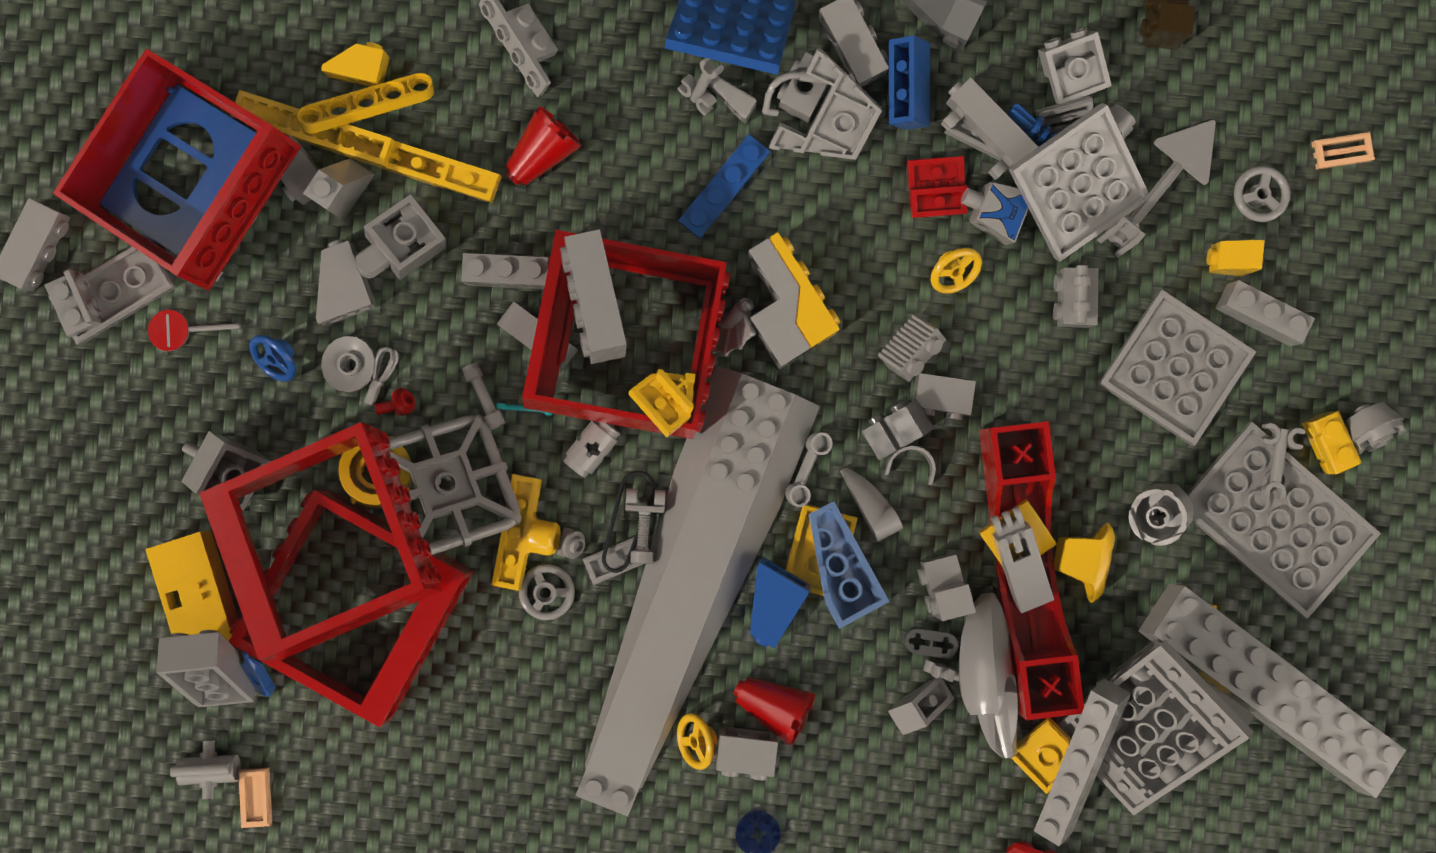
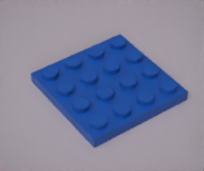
(733, 31)

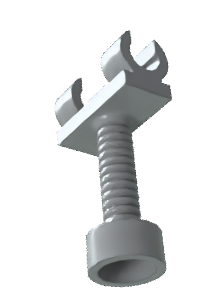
(642, 553)

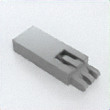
(1027, 574)

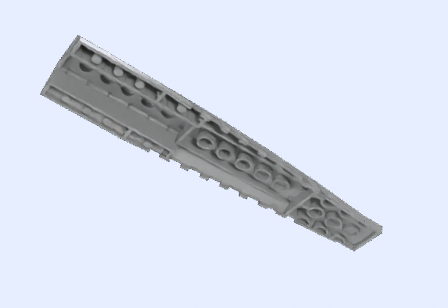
(703, 548)

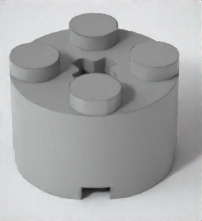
(1155, 528)

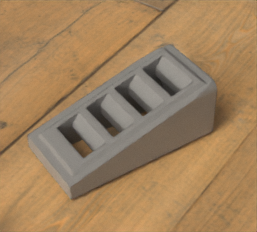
(734, 98)

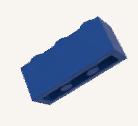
(909, 83)

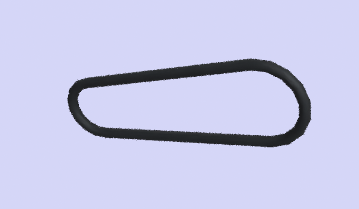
(614, 518)

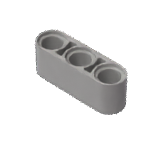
(523, 327)

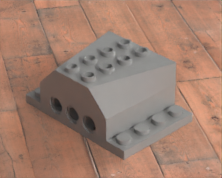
(1168, 727)

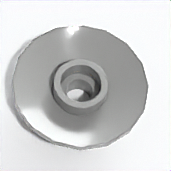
(337, 359)

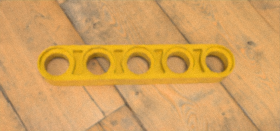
(355, 112)

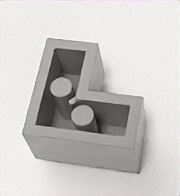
(947, 591)

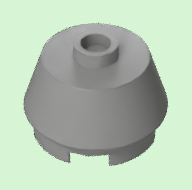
(1374, 426)

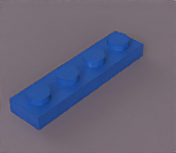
(724, 186)

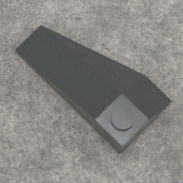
(948, 18)

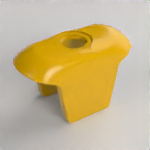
(1087, 559)

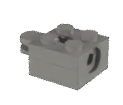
(399, 240)

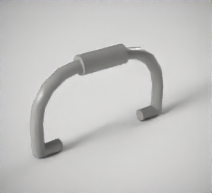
(802, 76)

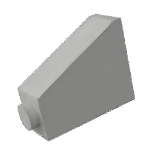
(339, 186)
(341, 287)

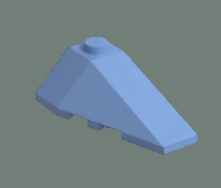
(845, 574)

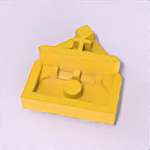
(665, 399)

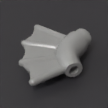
(735, 328)

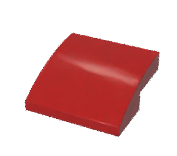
(936, 186)

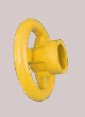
(954, 266)
(700, 740)

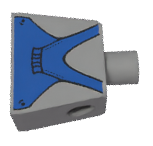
(997, 211)

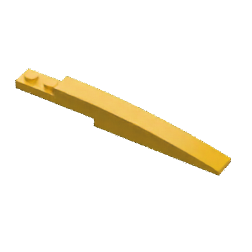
(377, 150)

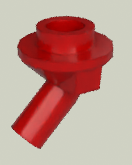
(402, 403)

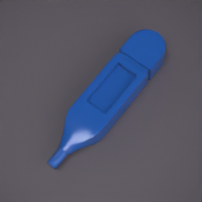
(257, 675)

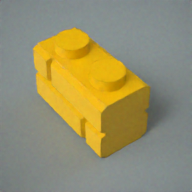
(1331, 442)

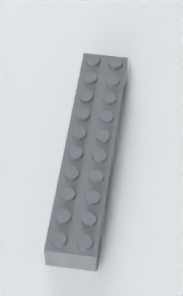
(1273, 690)

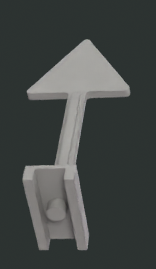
(1190, 151)

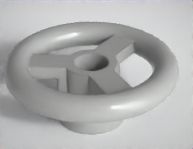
(1252, 198)
(568, 592)

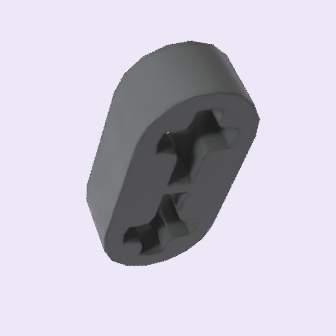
(930, 649)

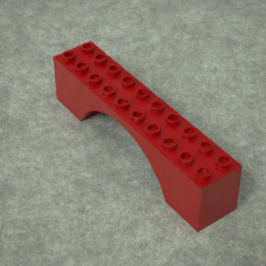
(1046, 665)

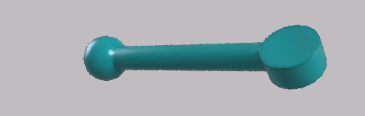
(518, 408)

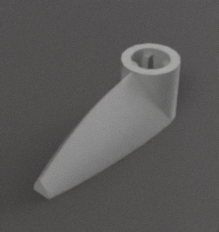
(873, 506)

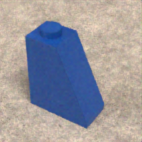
(775, 602)

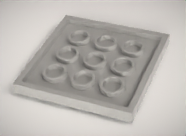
(1079, 182)
(1177, 367)

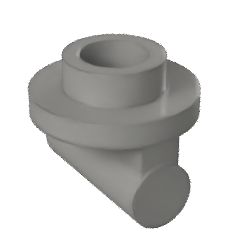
(571, 543)

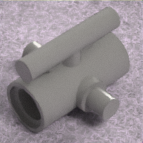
(207, 770)

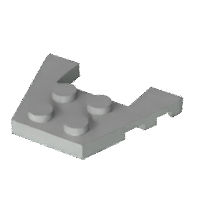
(842, 119)

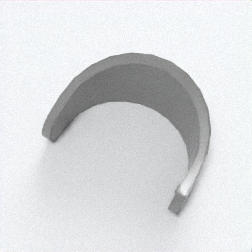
(926, 454)

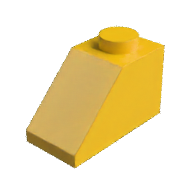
(359, 65)
(1235, 257)

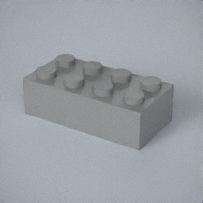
(595, 296)
(204, 669)

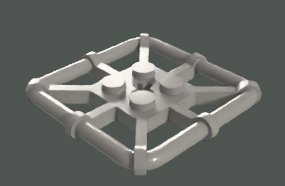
(465, 490)

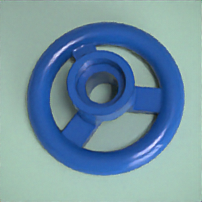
(278, 354)

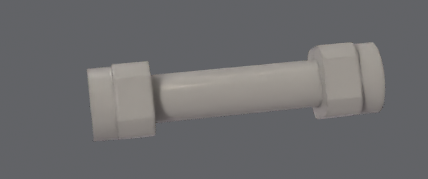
(493, 417)

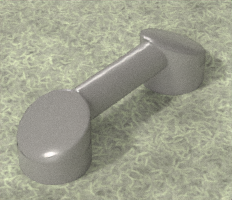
(816, 444)

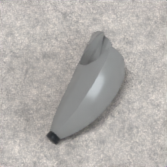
(988, 673)

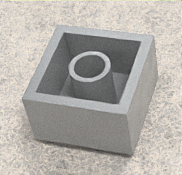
(746, 752)

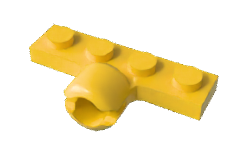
(526, 538)

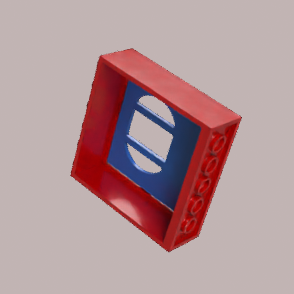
(224, 200)

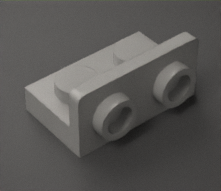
(73, 303)

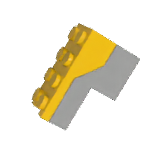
(798, 315)

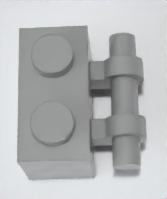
(1076, 297)

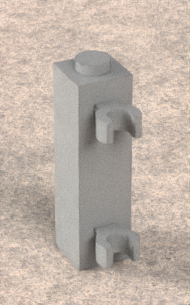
(989, 124)

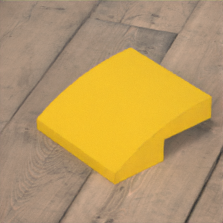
(1042, 536)

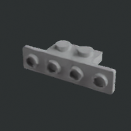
(523, 39)

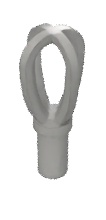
(377, 383)

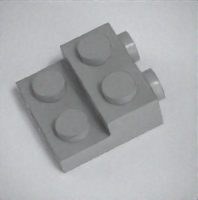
(1075, 65)

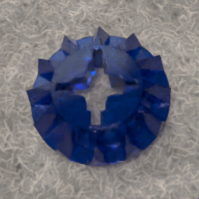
(764, 822)

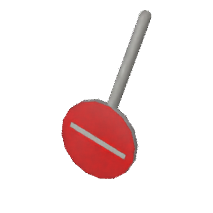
(170, 330)

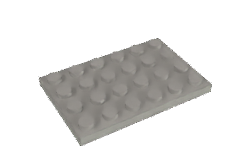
(1289, 544)

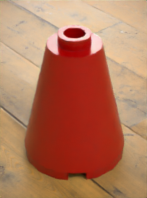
(540, 147)
(775, 706)

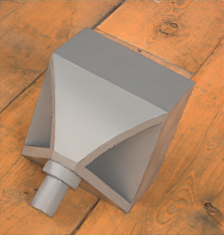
(218, 462)

